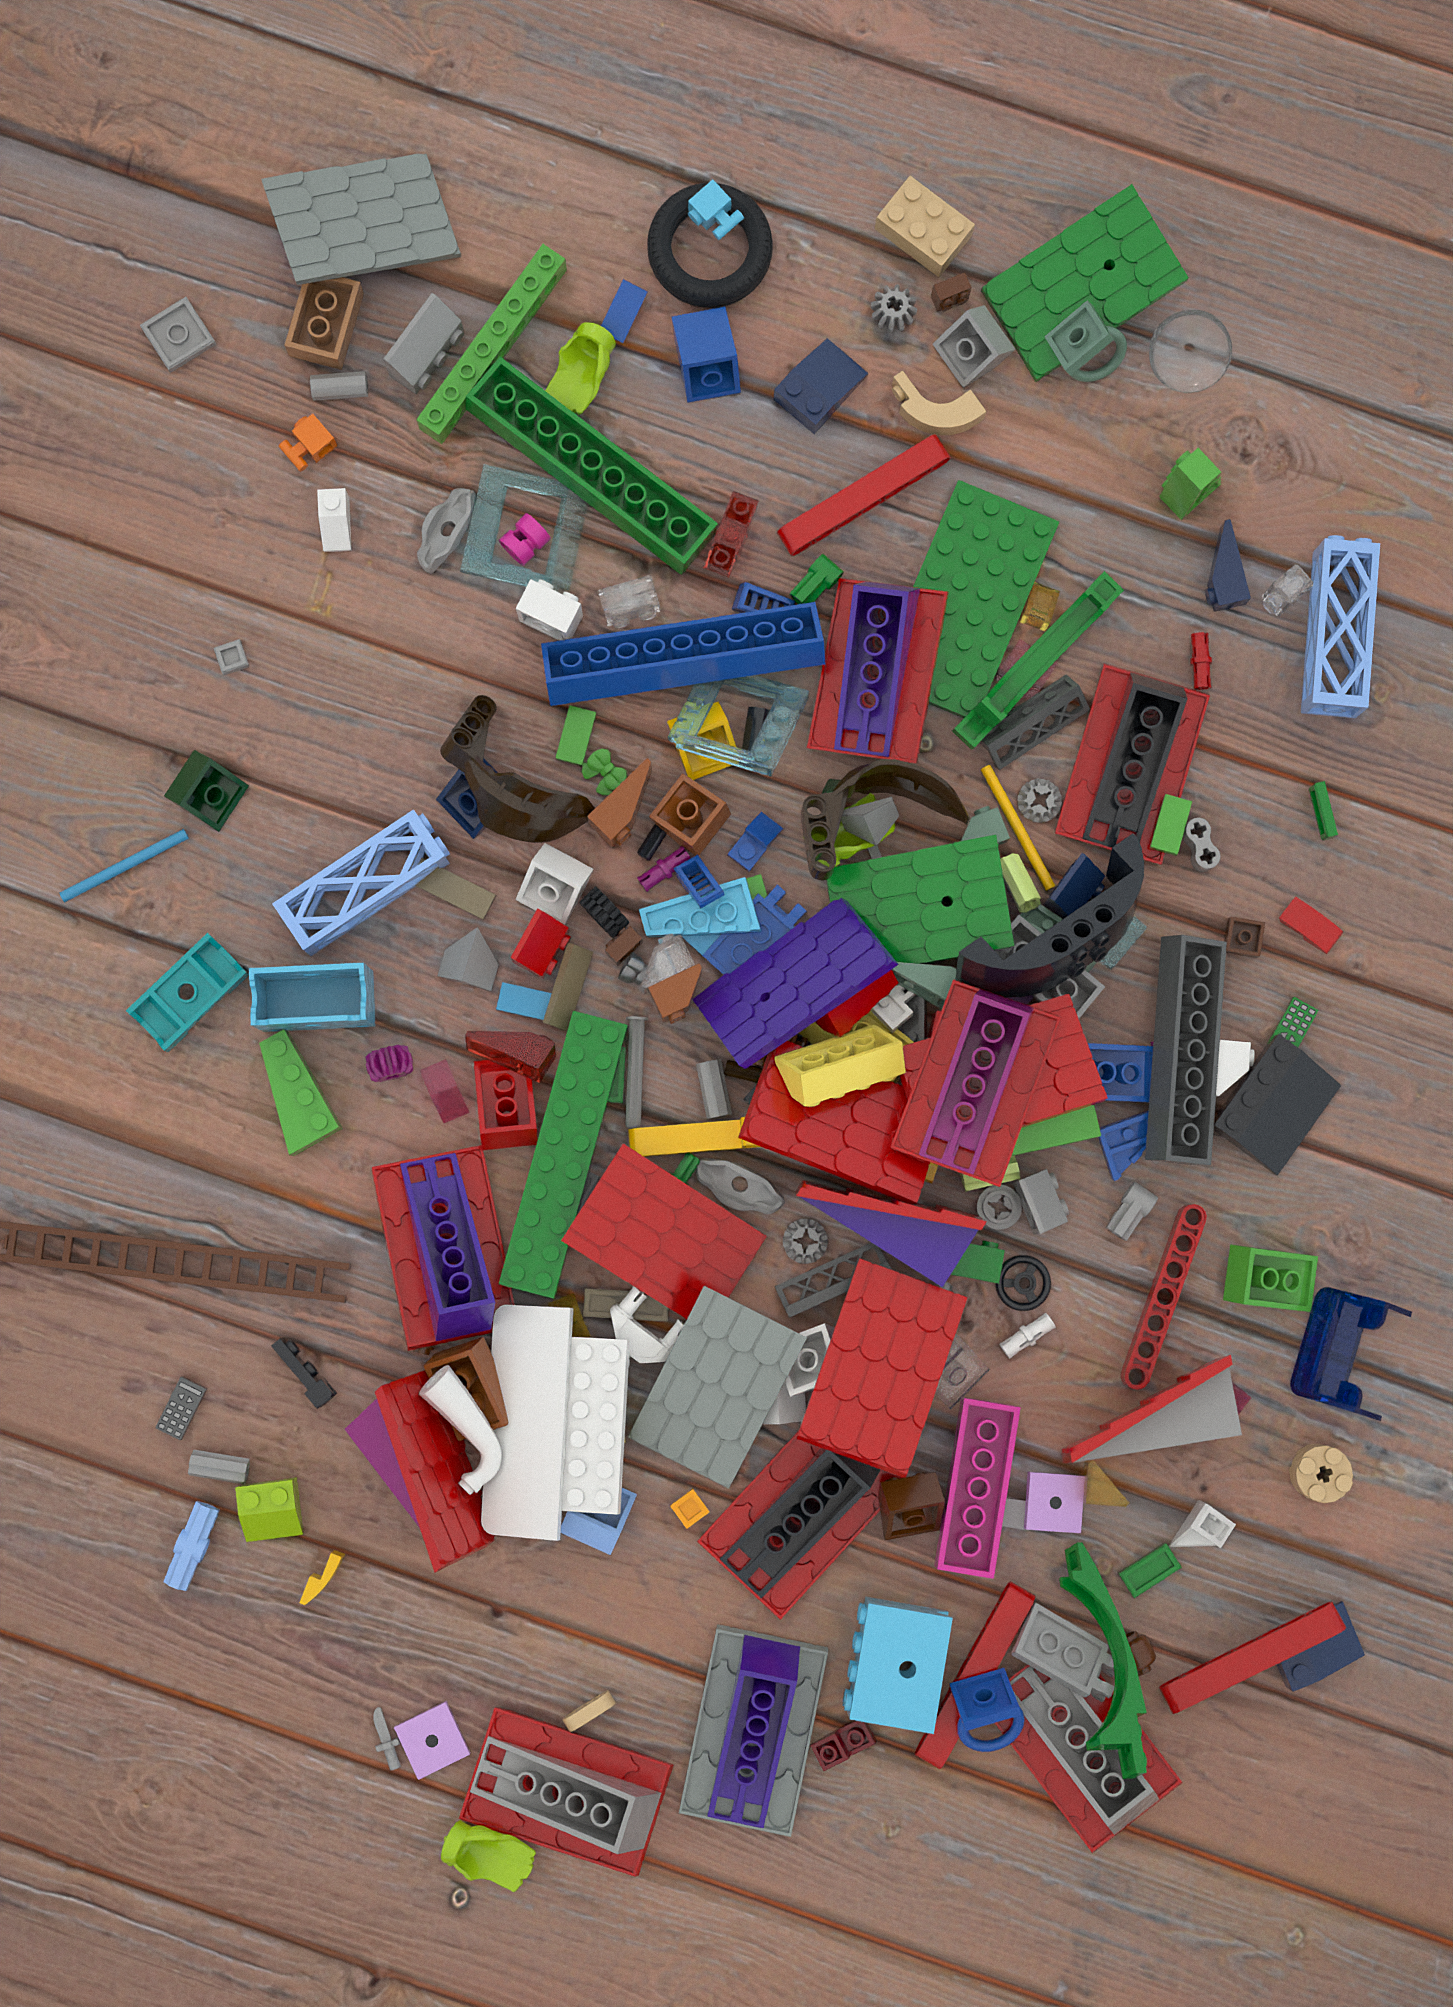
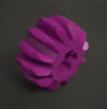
(389, 1063)

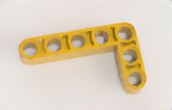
(688, 1138)

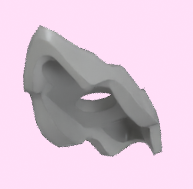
(454, 510)
(758, 1196)

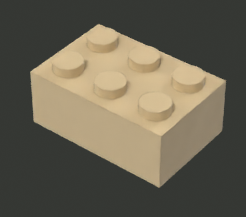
(924, 226)

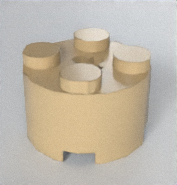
(1337, 1474)

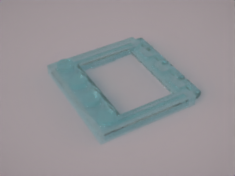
(486, 523)
(772, 736)

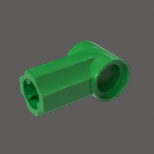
(821, 576)

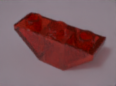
(731, 534)

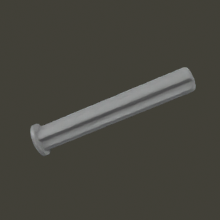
(635, 1071)

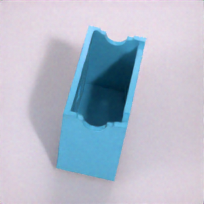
(312, 997)
(886, 1639)

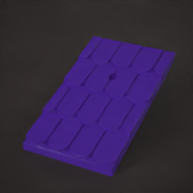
(794, 982)

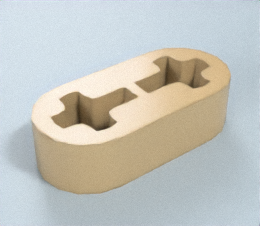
(589, 1711)

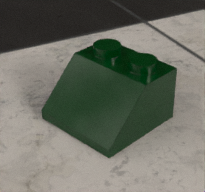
(206, 790)

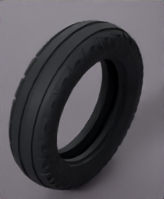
(709, 292)

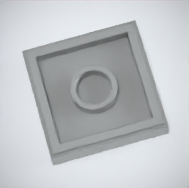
(178, 334)

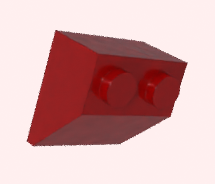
(541, 944)

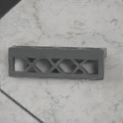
(1031, 716)
(829, 1291)

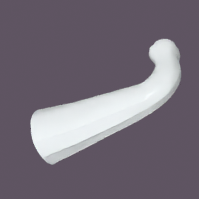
(456, 1405)

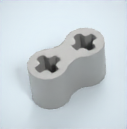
(1201, 845)

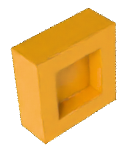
(689, 1508)

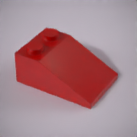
(504, 1107)

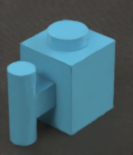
(711, 206)

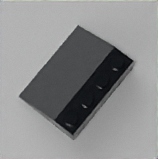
(1275, 1104)

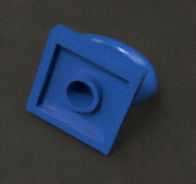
(985, 1701)

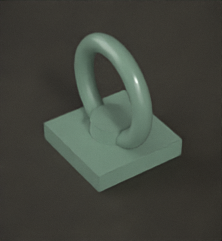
(1081, 338)

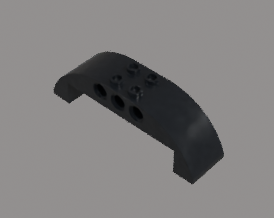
(1070, 943)

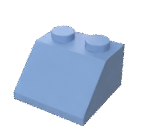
(598, 1529)

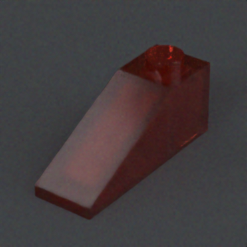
(518, 1051)

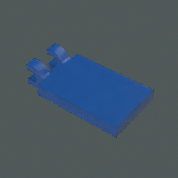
(735, 948)

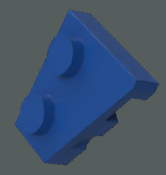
(1123, 1142)

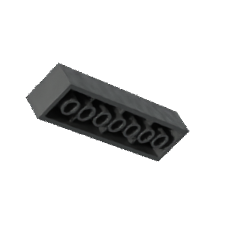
(1186, 1050)

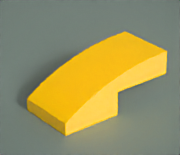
(316, 1582)

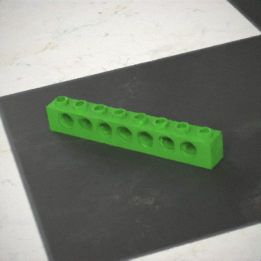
(492, 342)

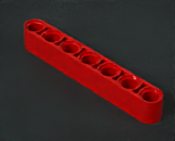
(863, 495)
(1174, 1287)
(1252, 1657)
(982, 1658)

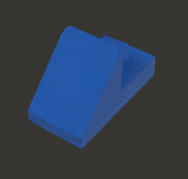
(755, 841)

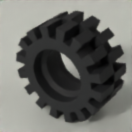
(604, 912)

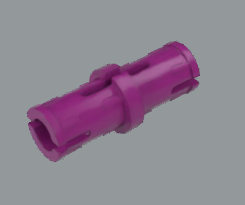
(663, 869)

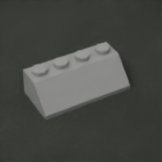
(1082, 988)

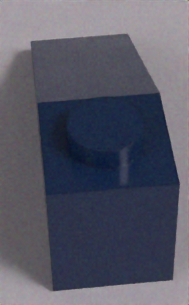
(1227, 578)

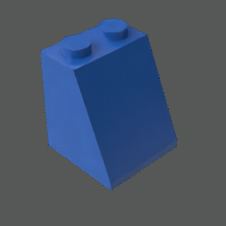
(706, 354)

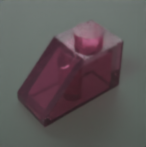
(444, 1091)

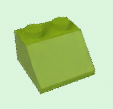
(269, 1509)

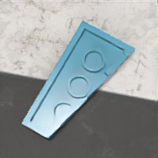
(684, 917)

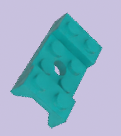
(210, 973)

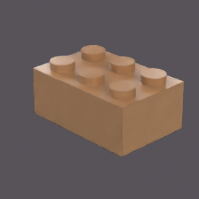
(324, 321)

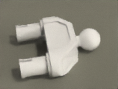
(644, 1345)

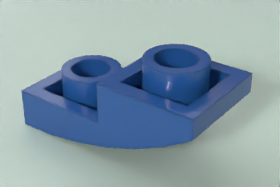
(623, 310)

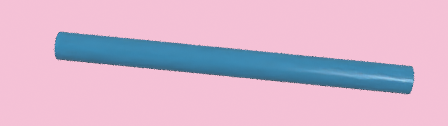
(124, 865)

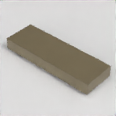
(457, 892)
(567, 986)
(599, 1302)

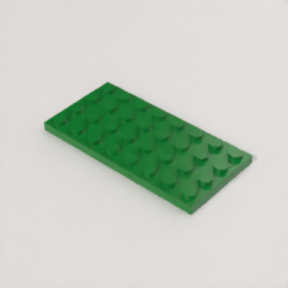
(988, 562)

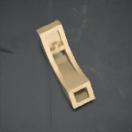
(934, 417)

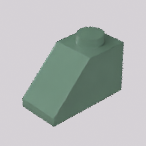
(986, 823)

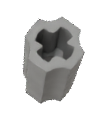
(339, 385)
(714, 1089)
(219, 1467)

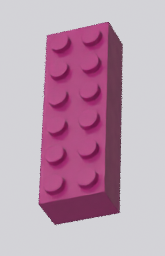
(977, 1487)

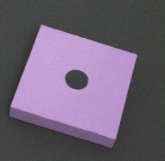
(1054, 1502)
(432, 1740)

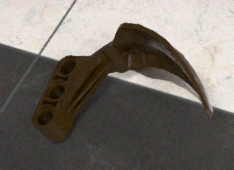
(877, 777)
(507, 800)

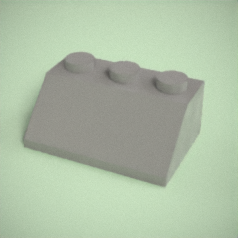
(424, 345)

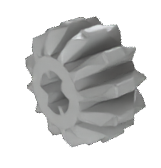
(889, 316)

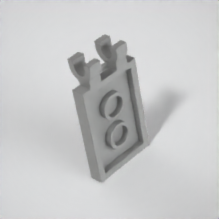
(1064, 1653)

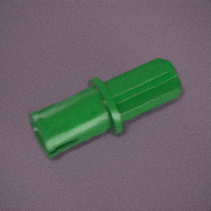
(686, 1167)

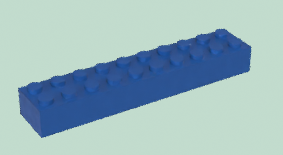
(683, 653)

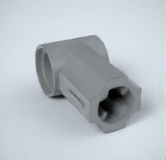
(1135, 1204)

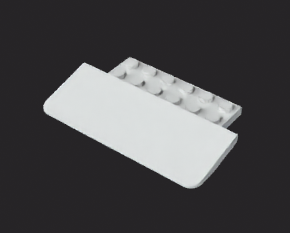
(563, 1426)

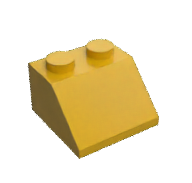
(714, 728)

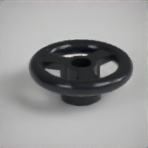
(1034, 1301)

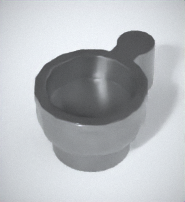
(633, 970)

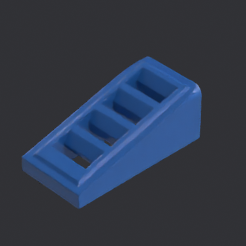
(745, 588)
(691, 868)

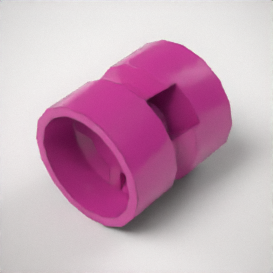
(524, 539)

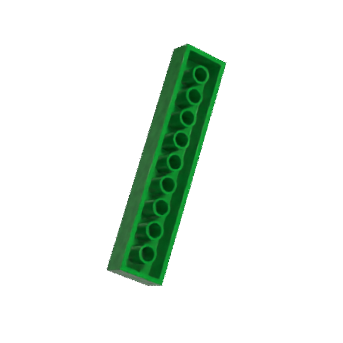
(590, 465)
(563, 1154)

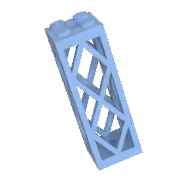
(1364, 557)
(333, 879)

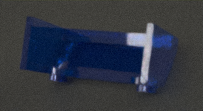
(1331, 1347)

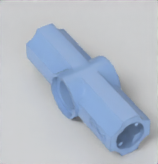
(191, 1546)

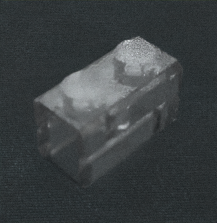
(1286, 591)
(629, 601)

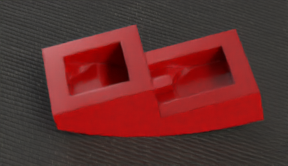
(1311, 925)

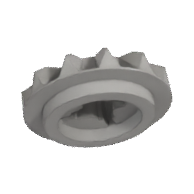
(1039, 813)
(1010, 1200)
(794, 1249)

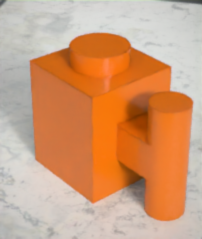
(311, 438)

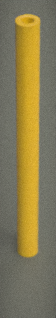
(1018, 827)

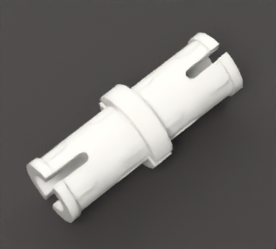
(1027, 1335)

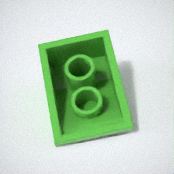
(1270, 1278)

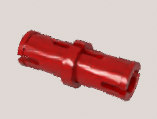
(1201, 660)

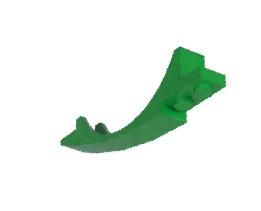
(1037, 660)
(1121, 1726)

